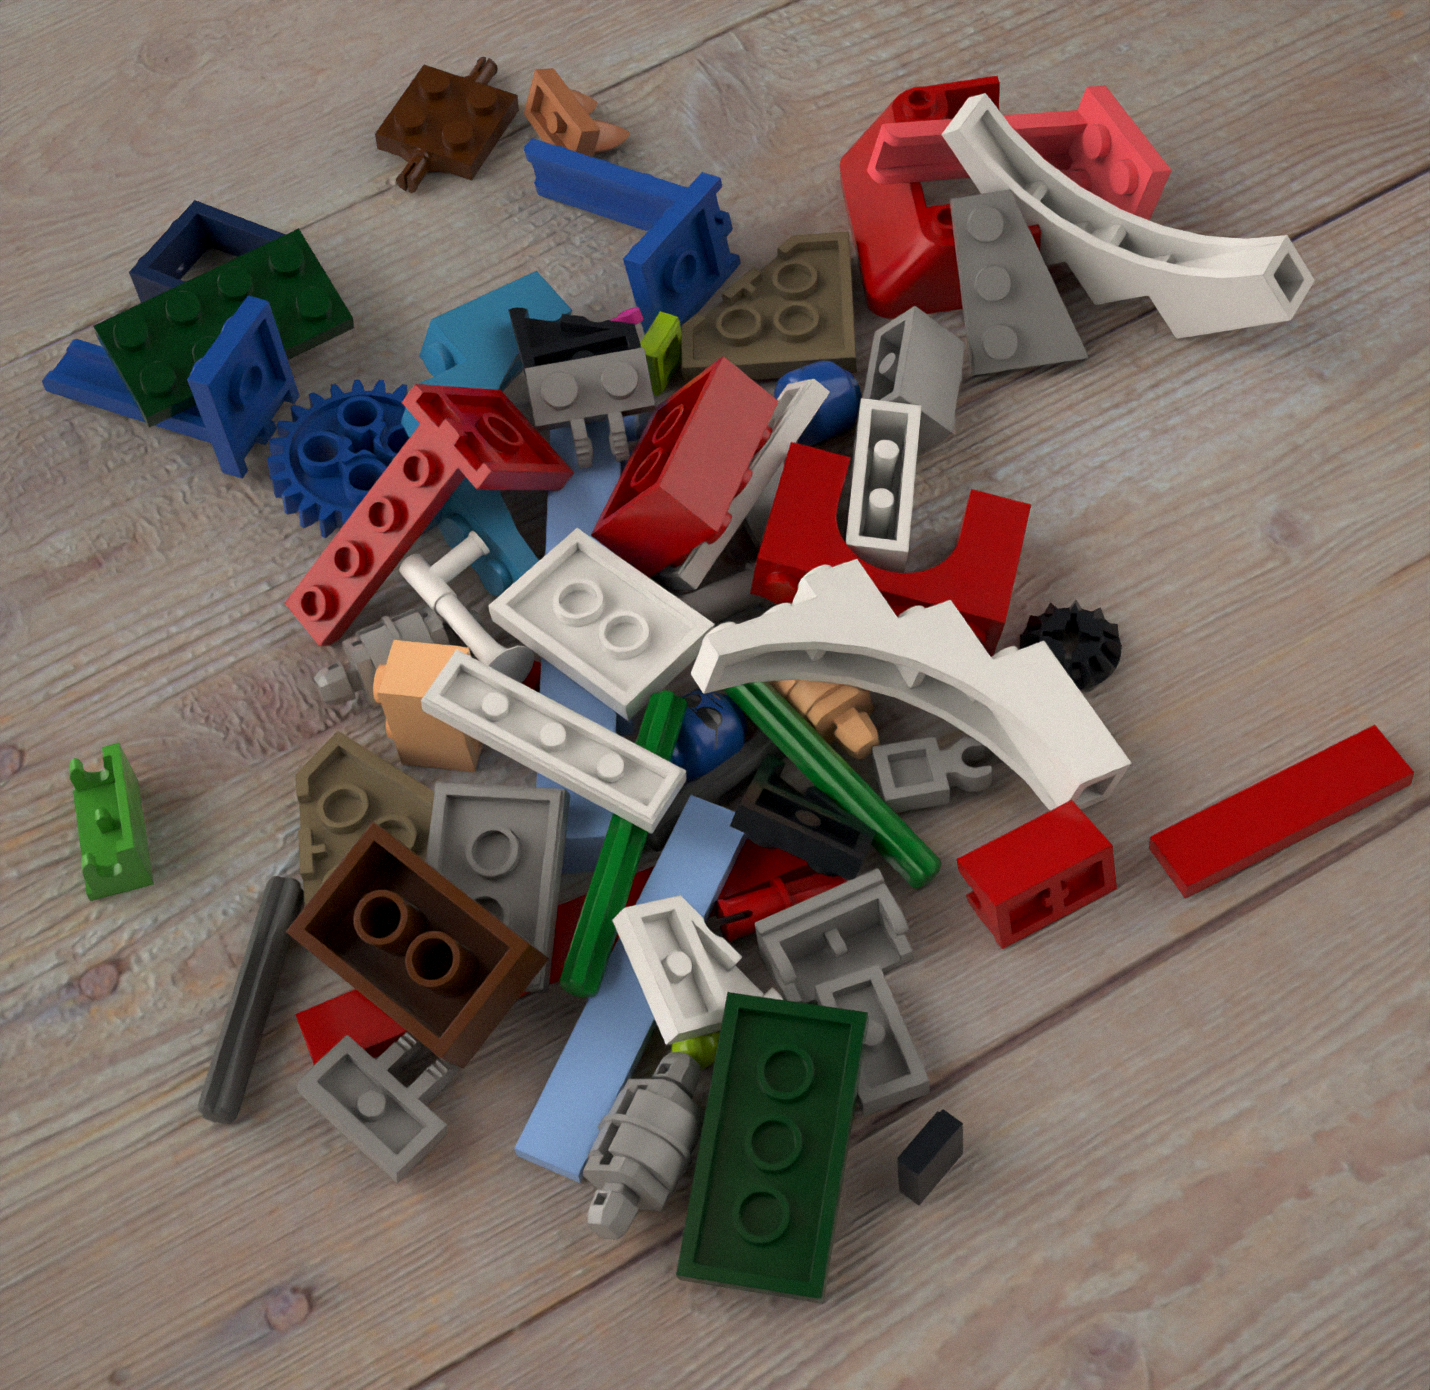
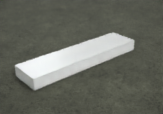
(792, 415)
(554, 741)

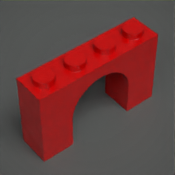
(806, 535)

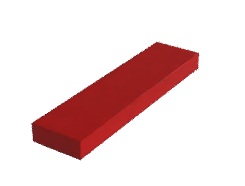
(1280, 811)

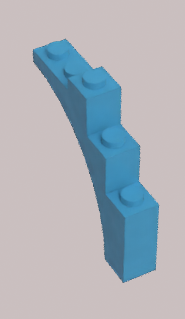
(479, 350)

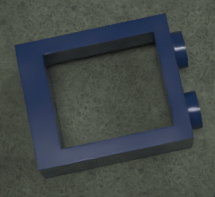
(188, 240)

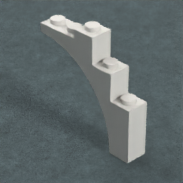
(1116, 256)
(930, 658)

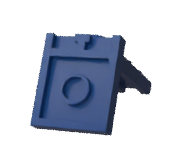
(686, 242)
(234, 385)

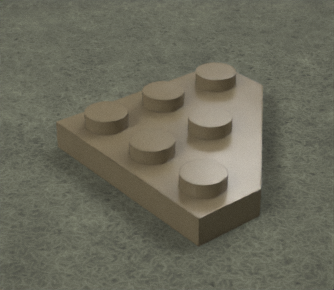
(781, 315)
(342, 795)

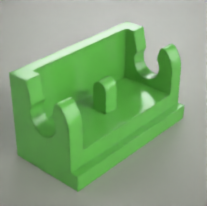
(110, 826)

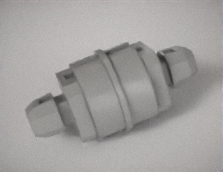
(372, 647)
(644, 1145)

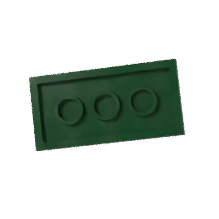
(166, 335)
(773, 1148)

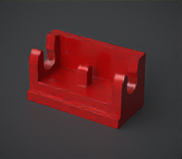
(1038, 873)

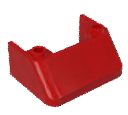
(898, 241)

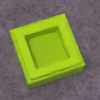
(662, 350)

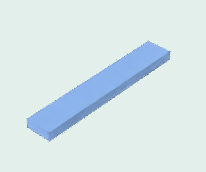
(619, 1019)

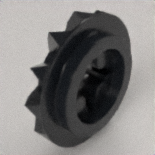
(1098, 640)

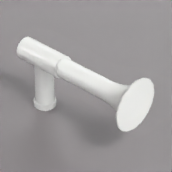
(432, 586)

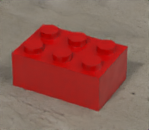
(687, 469)

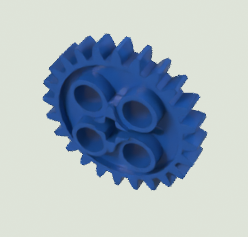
(336, 452)

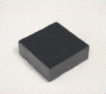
(930, 1156)

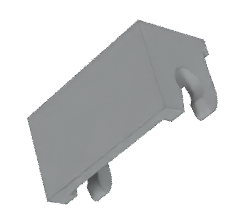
(833, 937)

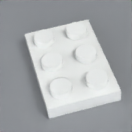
(601, 623)

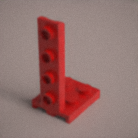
(459, 436)

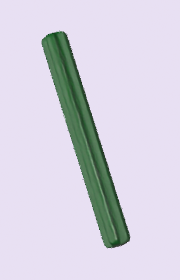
(837, 780)
(617, 862)

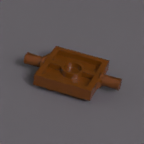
(446, 123)

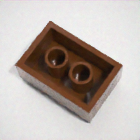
(417, 946)

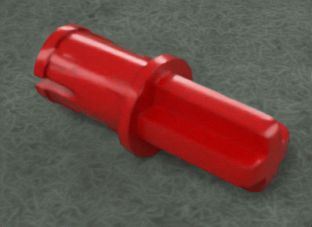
(769, 901)

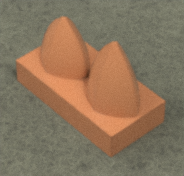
(564, 119)

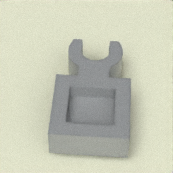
(920, 775)

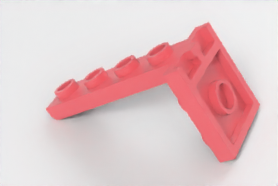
(1090, 145)

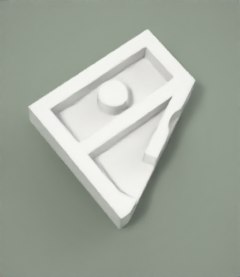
(682, 967)

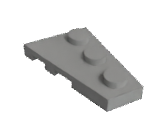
(1006, 289)

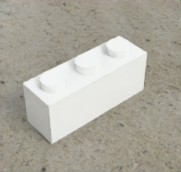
(882, 483)

